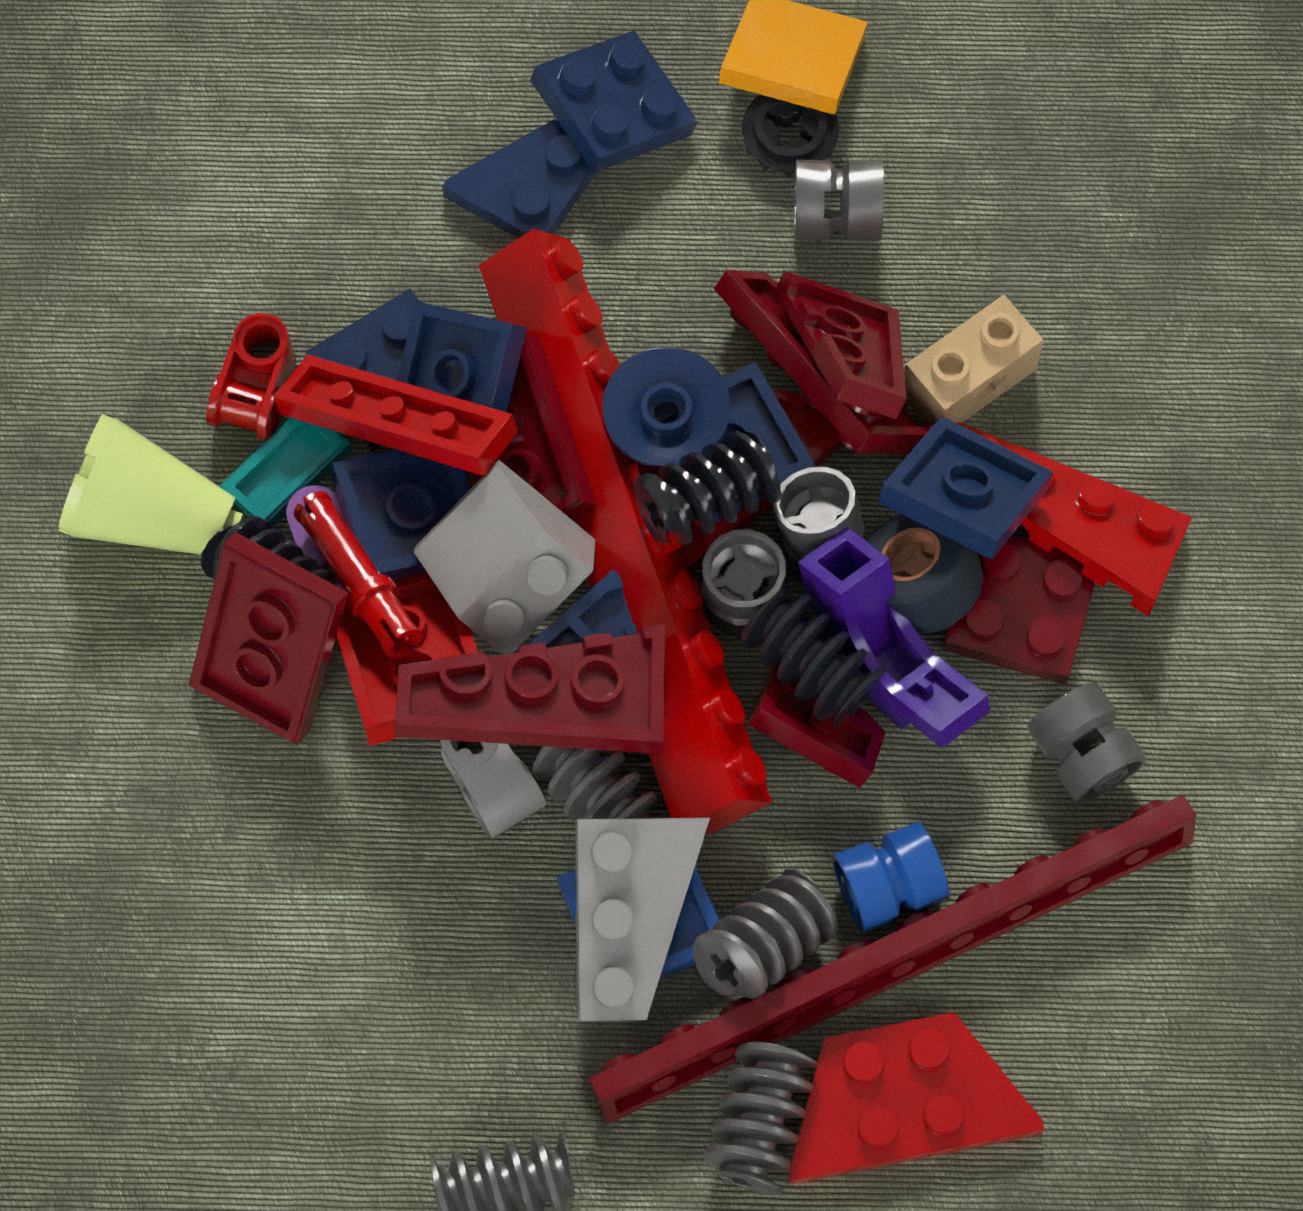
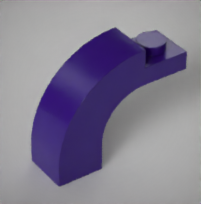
(919, 687)

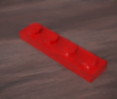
(396, 414)

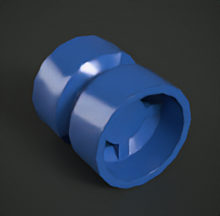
(896, 875)

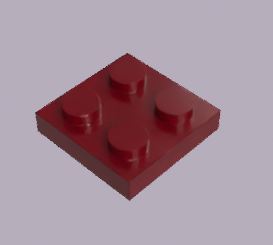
(1026, 612)

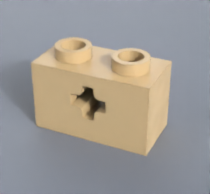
(973, 364)

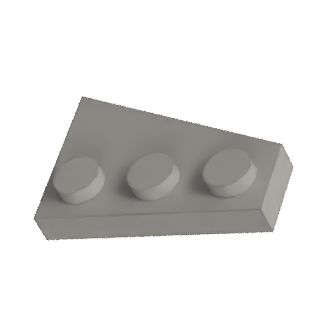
(628, 907)

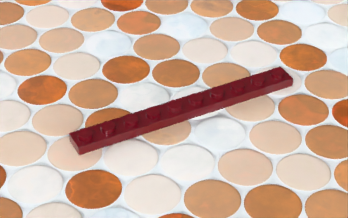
(877, 966)

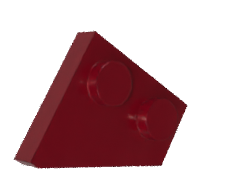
(842, 750)

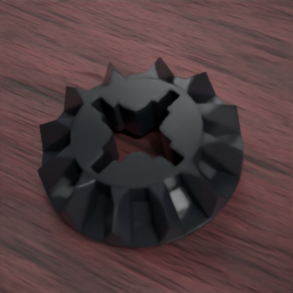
(762, 135)

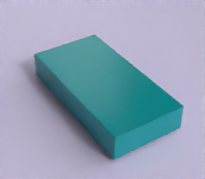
(286, 463)

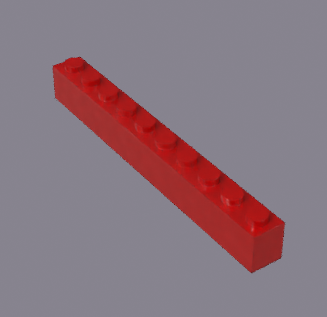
(706, 750)

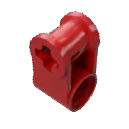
(247, 384)

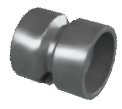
(860, 200)
(815, 508)
(739, 577)
(1076, 723)

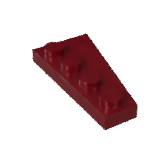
(759, 309)
(559, 696)

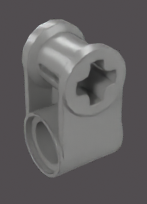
(493, 784)

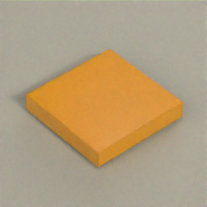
(793, 53)

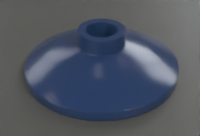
(660, 381)

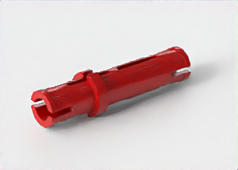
(369, 592)

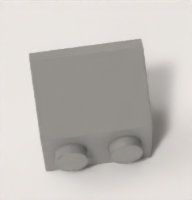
(505, 558)

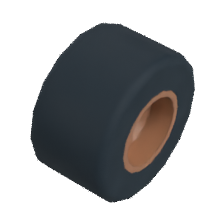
(931, 574)

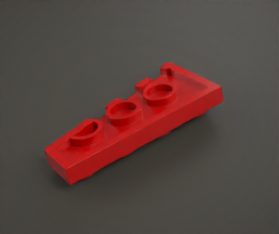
(1104, 528)

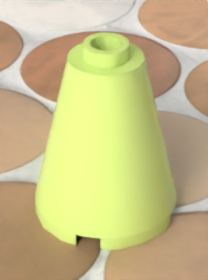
(142, 495)

